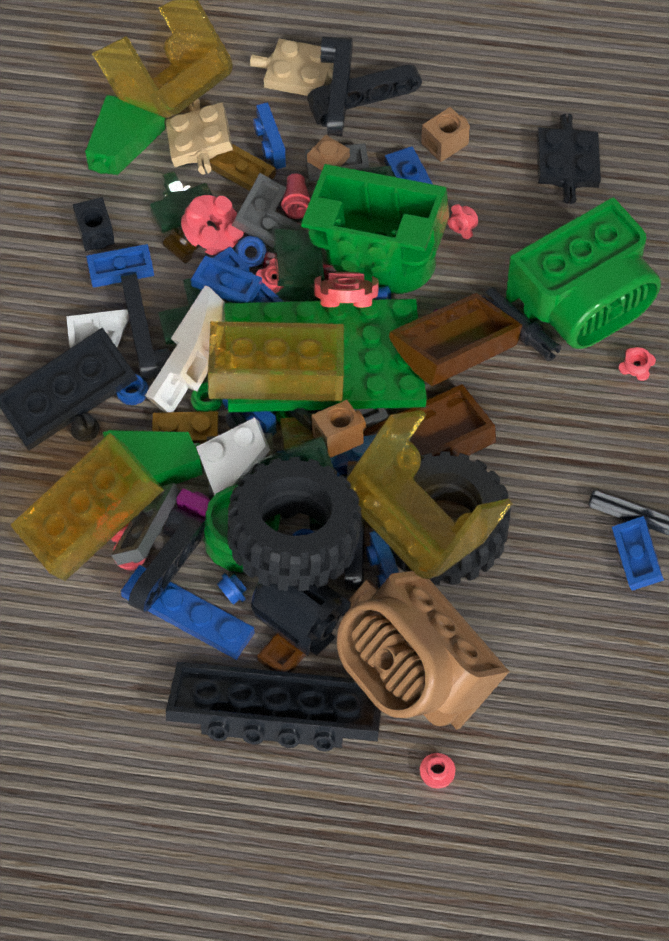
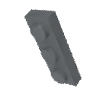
(145, 527)

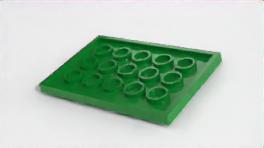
(372, 366)

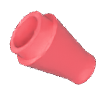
(295, 197)

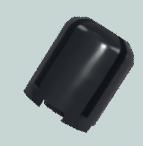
(300, 616)

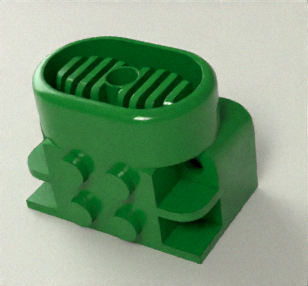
(378, 225)
(586, 276)

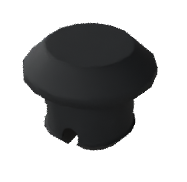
(85, 427)

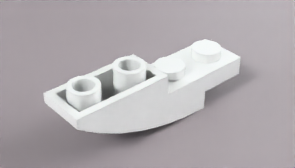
(190, 358)

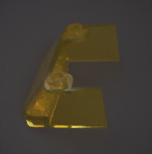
(195, 59)
(406, 513)

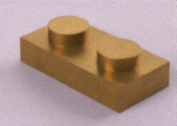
(241, 167)
(198, 424)

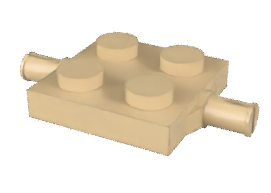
(294, 67)
(198, 135)

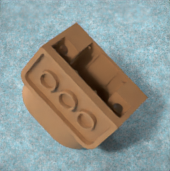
(417, 653)

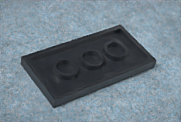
(66, 388)

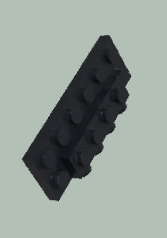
(272, 706)

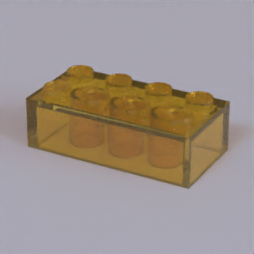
(276, 361)
(86, 507)

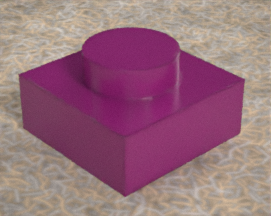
(193, 502)

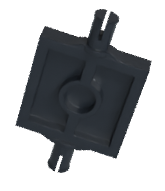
(568, 158)

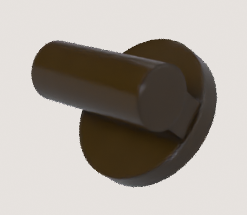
(179, 245)

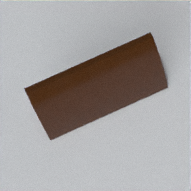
(455, 338)
(451, 424)

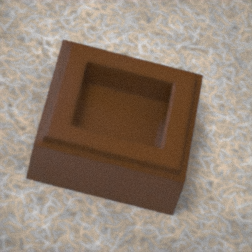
(280, 655)

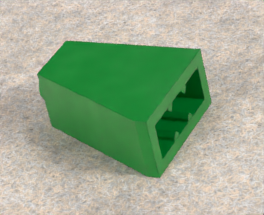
(121, 135)
(165, 455)

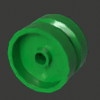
(217, 530)

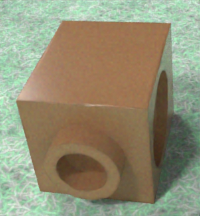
(445, 134)
(339, 427)

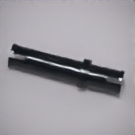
(531, 332)

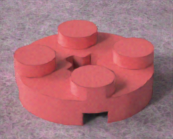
(218, 211)
(346, 288)

